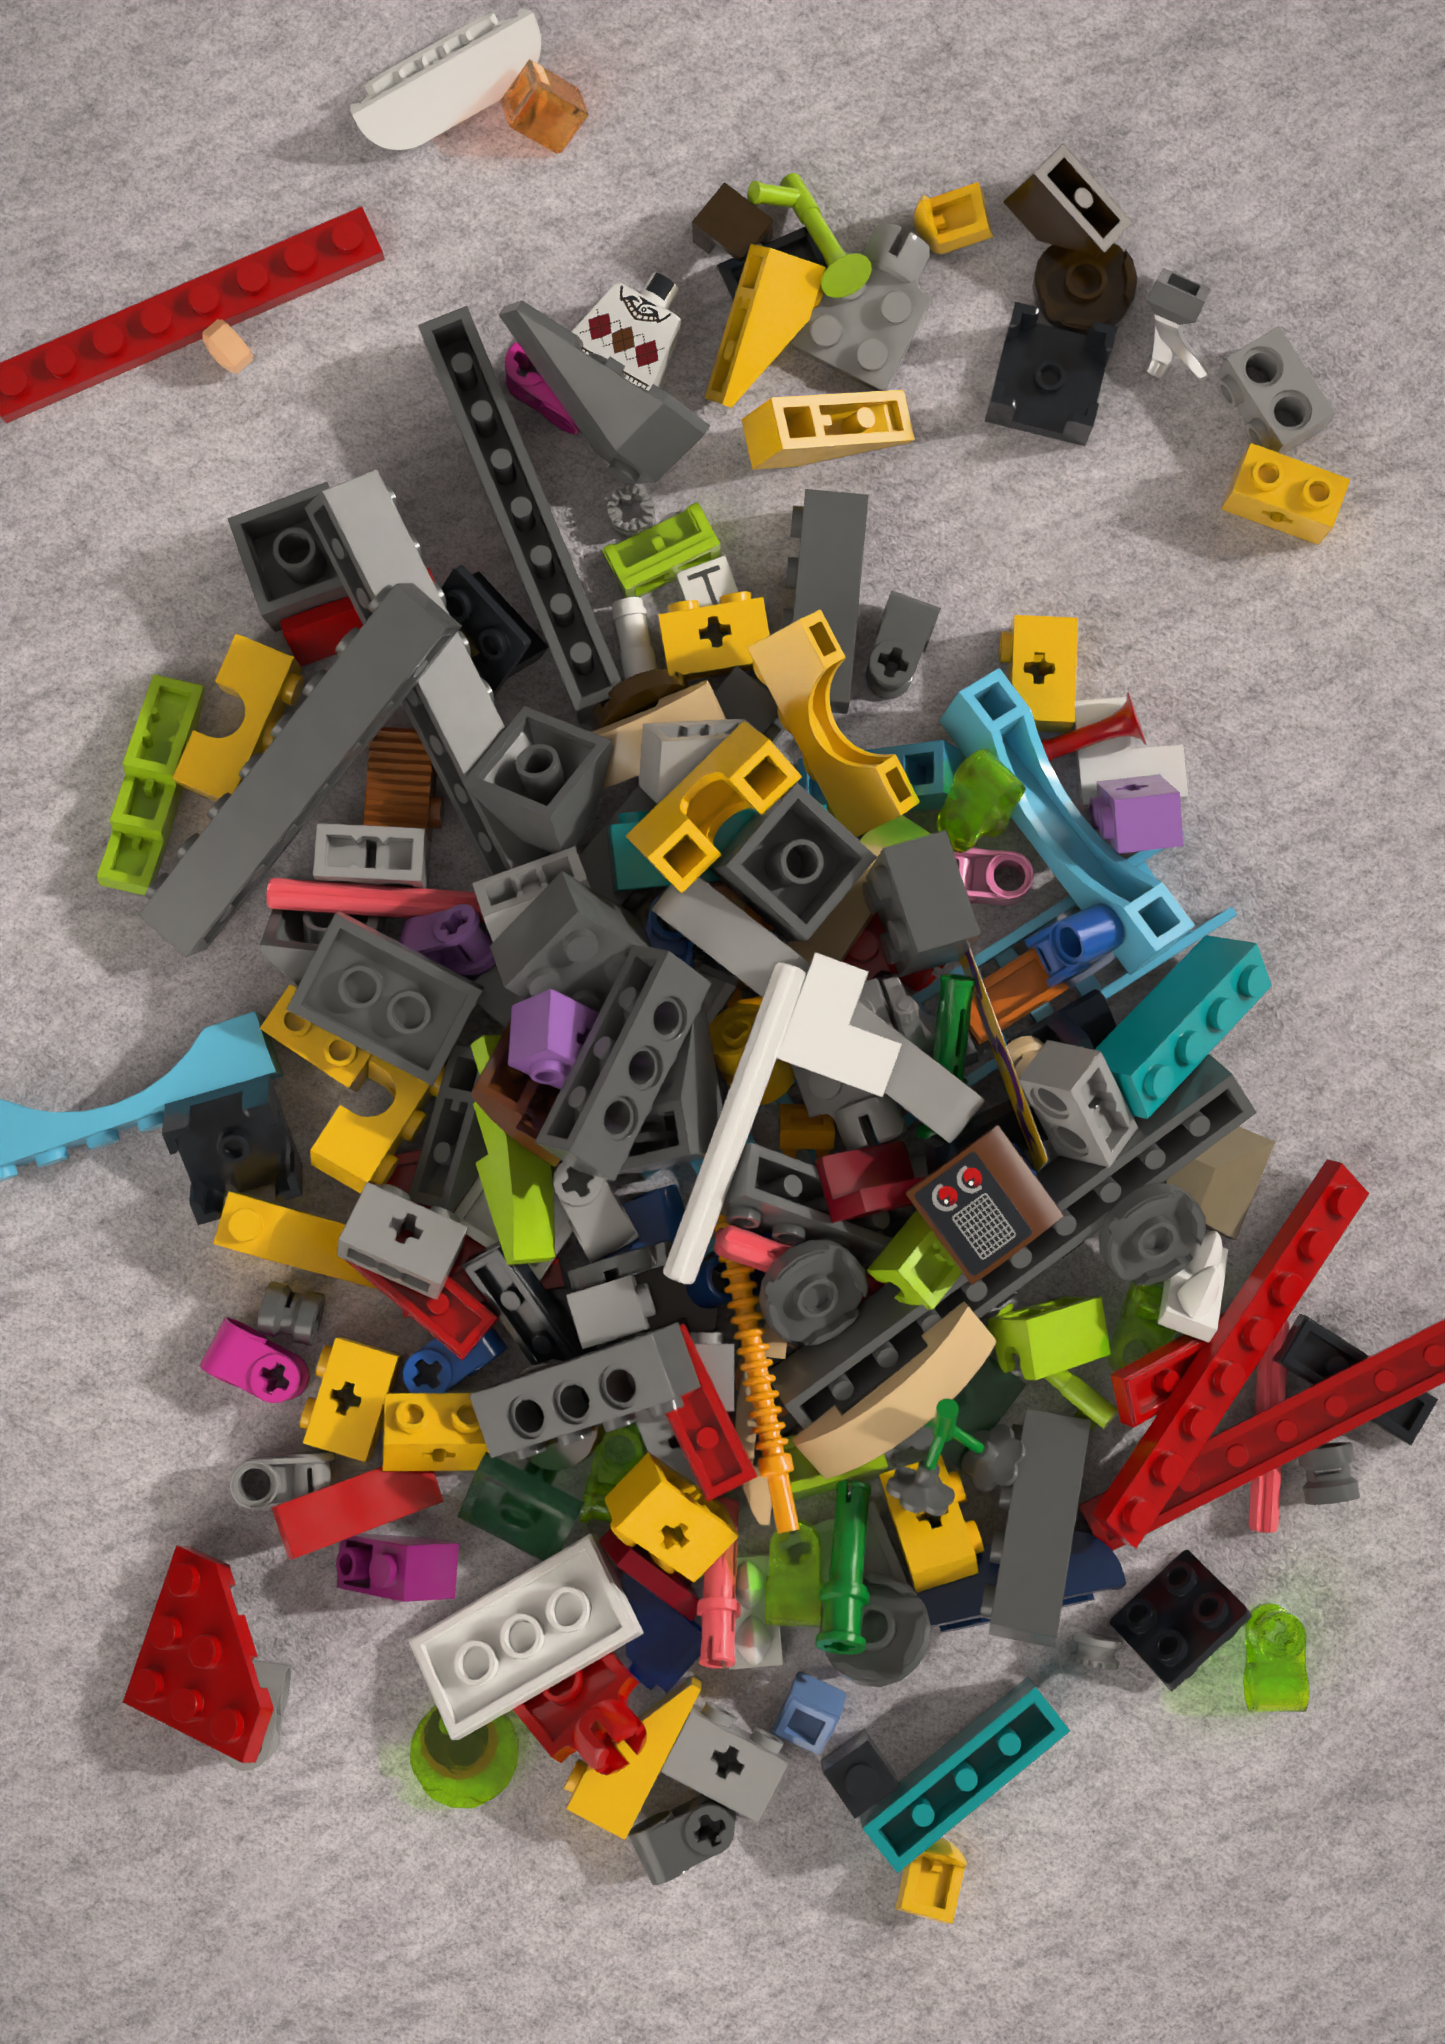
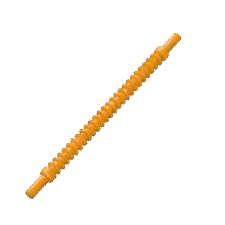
(775, 1462)

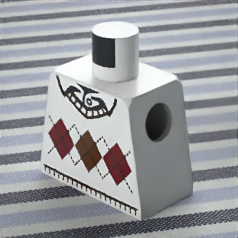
(635, 329)

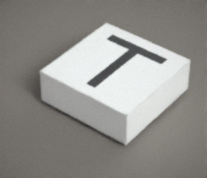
(707, 582)

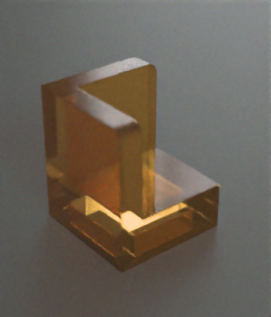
(544, 107)

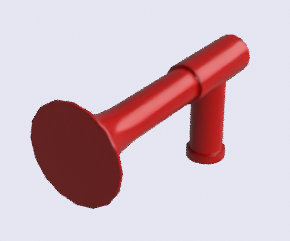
(1120, 724)

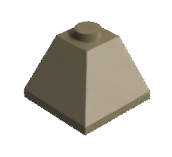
(1226, 1179)

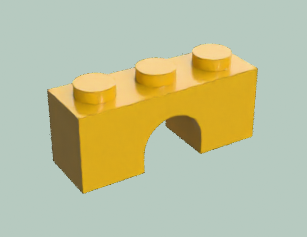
(266, 684)
(735, 776)
(362, 1147)

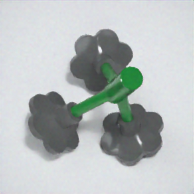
(989, 1461)

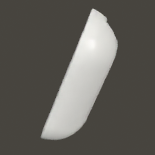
(447, 81)

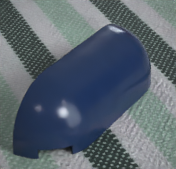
(959, 1603)

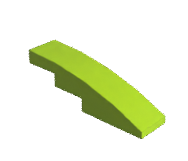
(148, 793)
(515, 1185)

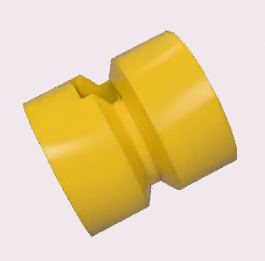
(729, 1037)

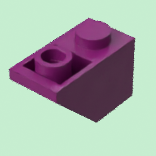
(398, 1567)

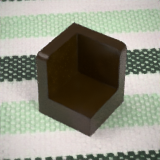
(731, 224)

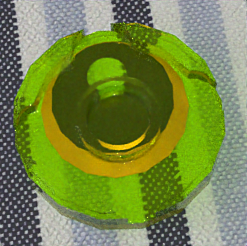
(467, 1769)

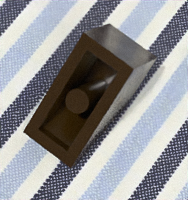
(1068, 206)

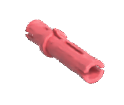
(719, 1603)

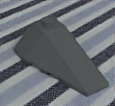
(624, 424)

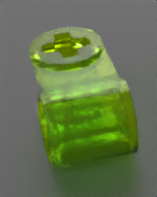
(979, 800)
(1140, 1323)
(607, 1474)
(794, 1584)
(1275, 1671)

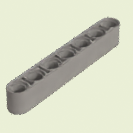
(751, 955)

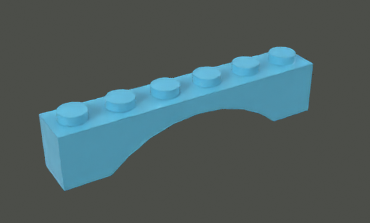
(1091, 871)
(218, 1058)

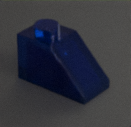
(668, 1642)

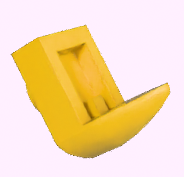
(953, 219)
(933, 1883)

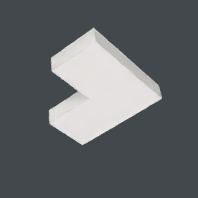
(1116, 759)
(821, 1032)

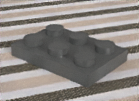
(385, 998)

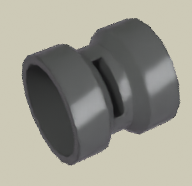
(291, 1313)
(1332, 1485)

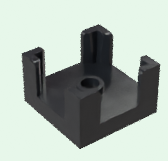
(1049, 377)
(233, 1144)

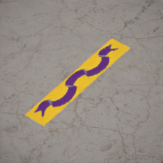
(1005, 1063)

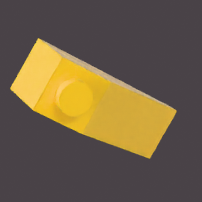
(766, 314)
(825, 427)
(284, 1236)
(618, 1798)

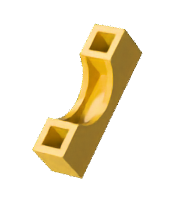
(798, 670)

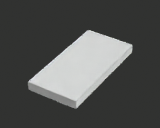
(525, 1636)

